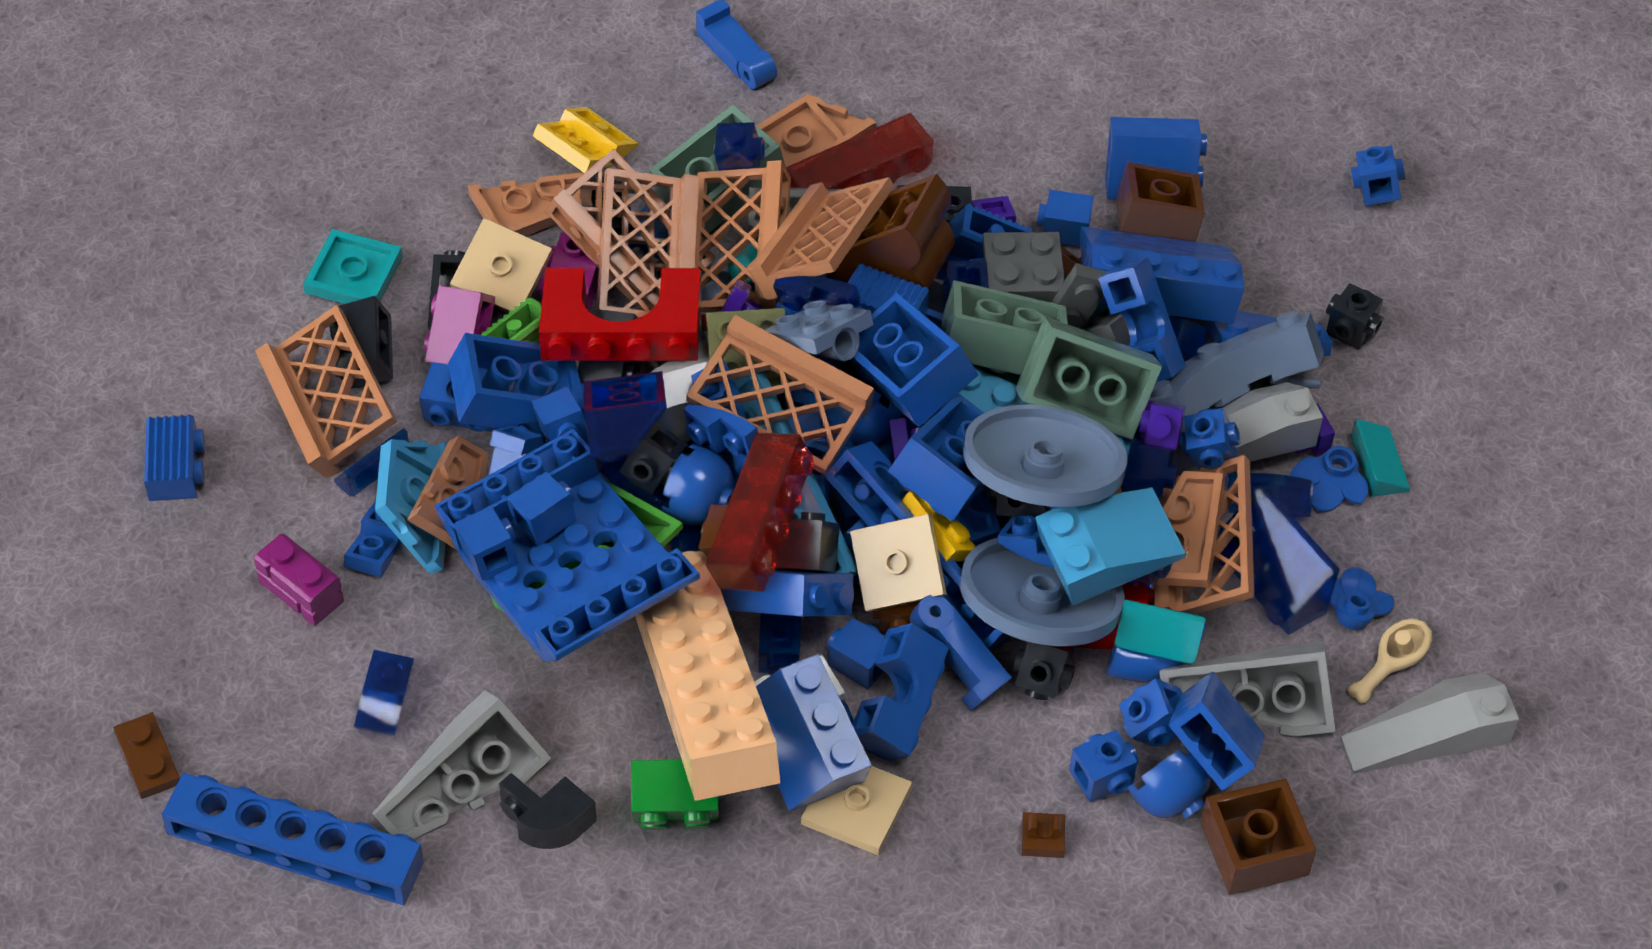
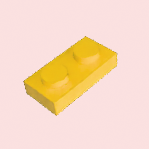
(951, 536)

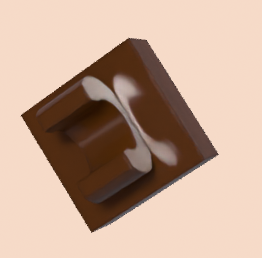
(1043, 835)

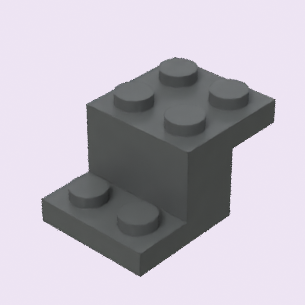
(1024, 263)

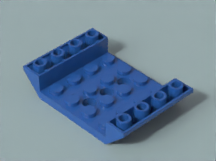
(606, 585)

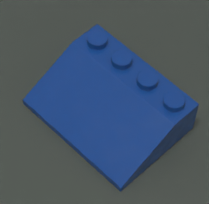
(1192, 276)

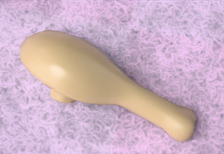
(1399, 648)

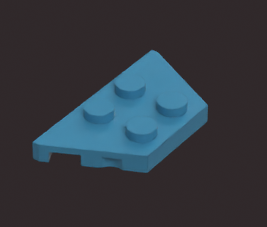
(401, 478)

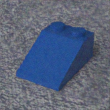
(500, 378)

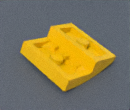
(583, 137)

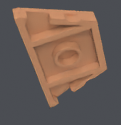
(812, 127)

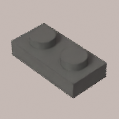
(1080, 294)

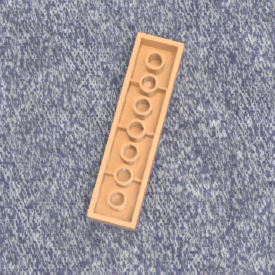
(709, 690)

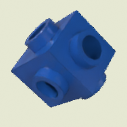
(1378, 175)
(1209, 438)
(1149, 712)
(1104, 765)

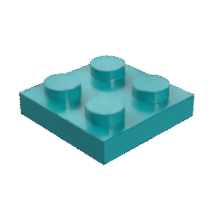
(352, 268)

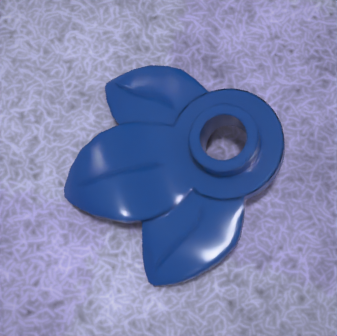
(1331, 483)
(1358, 600)

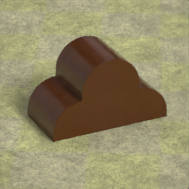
(905, 235)

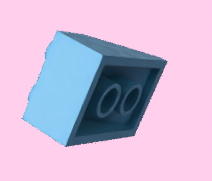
(1108, 542)

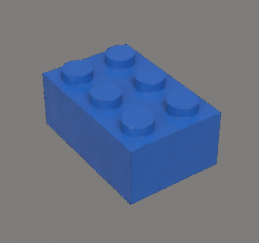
(911, 360)
(934, 460)

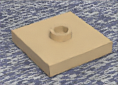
(502, 265)
(898, 562)
(861, 812)

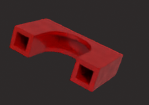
(662, 334)

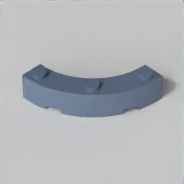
(1227, 368)

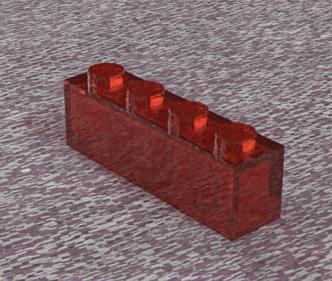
(877, 154)
(760, 512)

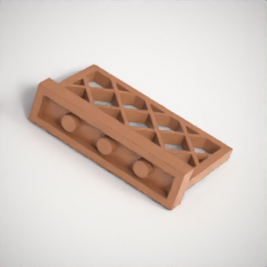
(772, 212)
(680, 226)
(586, 231)
(818, 232)
(795, 365)
(296, 402)
(1177, 597)

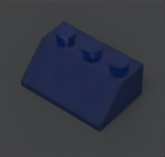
(622, 412)
(1289, 568)

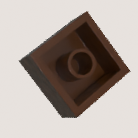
(1160, 202)
(1257, 836)

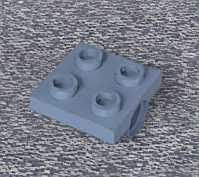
(824, 329)

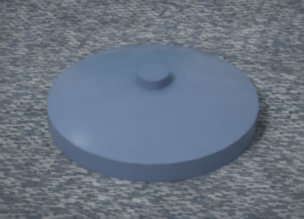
(1045, 455)
(1031, 601)

